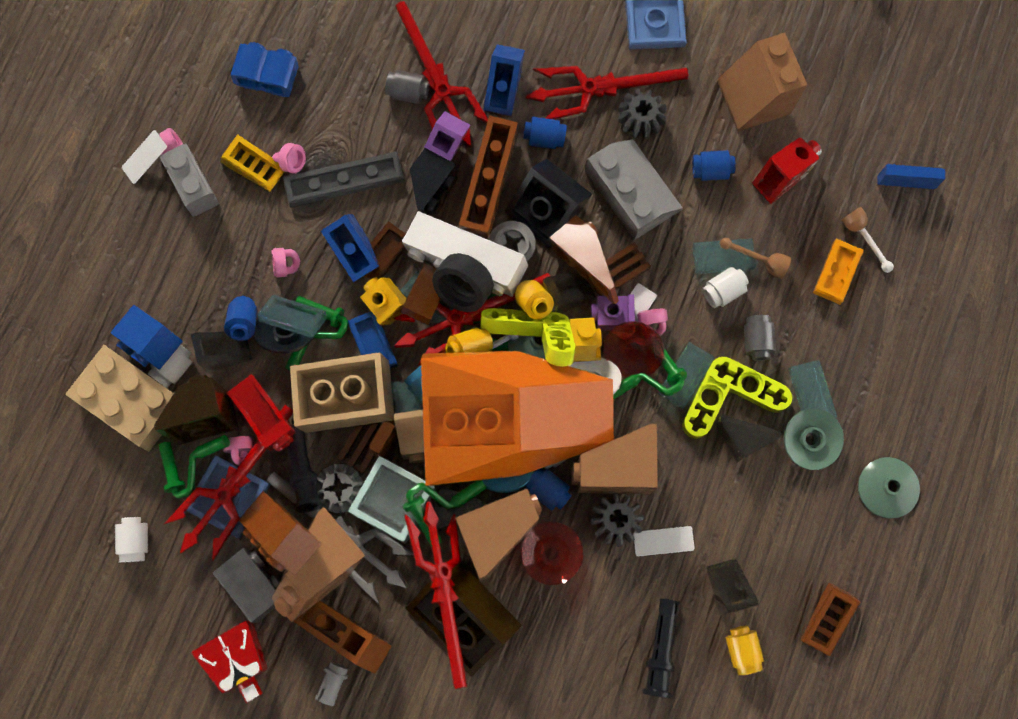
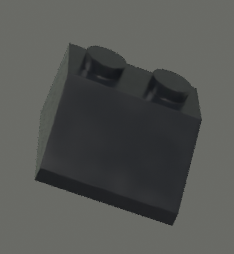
(547, 200)

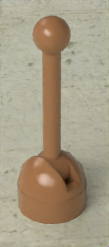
(776, 264)

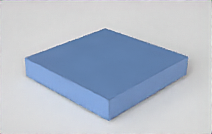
(655, 24)
(212, 479)

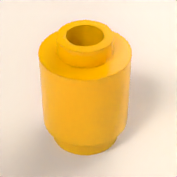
(534, 299)
(470, 341)
(745, 650)

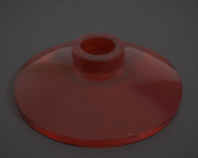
(629, 360)
(568, 549)

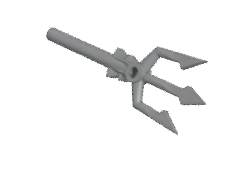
(393, 576)

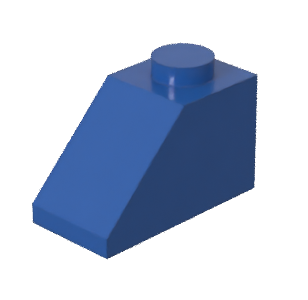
(503, 79)
(351, 246)

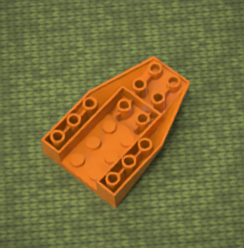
(508, 414)

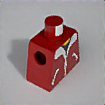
(792, 162)
(234, 660)

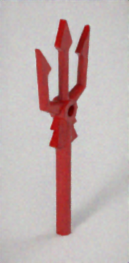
(435, 75)
(598, 86)
(455, 320)
(223, 496)
(440, 574)

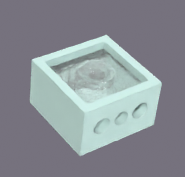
(383, 497)

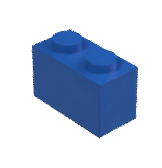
(145, 338)

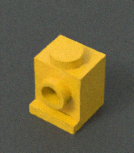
(392, 299)
(586, 339)

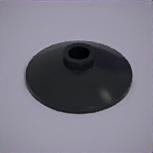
(278, 339)

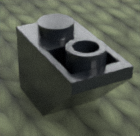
(430, 179)

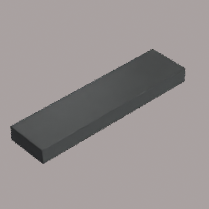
(343, 179)

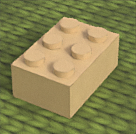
(342, 392)
(121, 397)

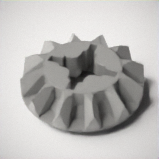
(515, 231)
(327, 478)

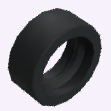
(470, 270)

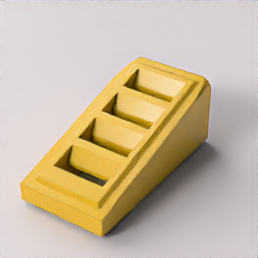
(238, 166)

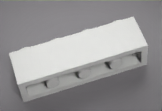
(435, 240)

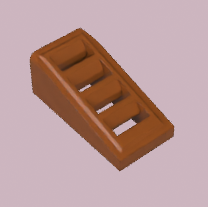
(820, 614)

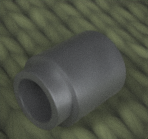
(406, 86)
(759, 337)

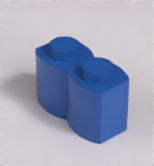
(264, 69)

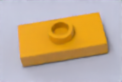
(838, 271)

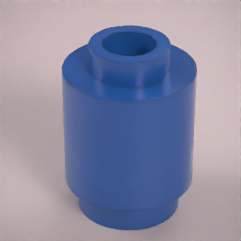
(545, 133)
(713, 165)
(241, 318)
(549, 489)

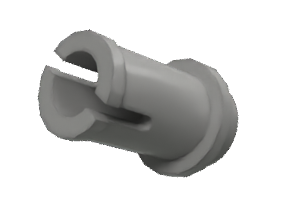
(332, 683)

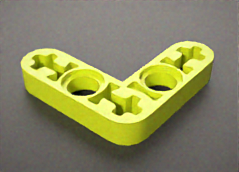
(553, 329)
(723, 385)

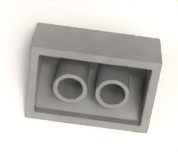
(631, 187)

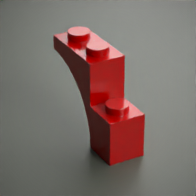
(262, 414)

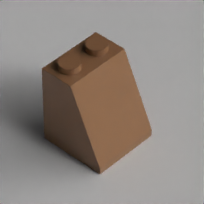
(763, 83)
(620, 465)
(498, 529)
(322, 572)

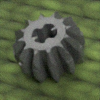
(646, 104)
(610, 527)

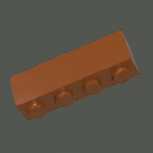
(489, 176)
(278, 534)

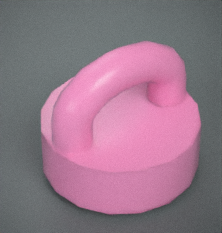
(171, 139)
(290, 158)
(279, 262)
(654, 316)
(240, 445)

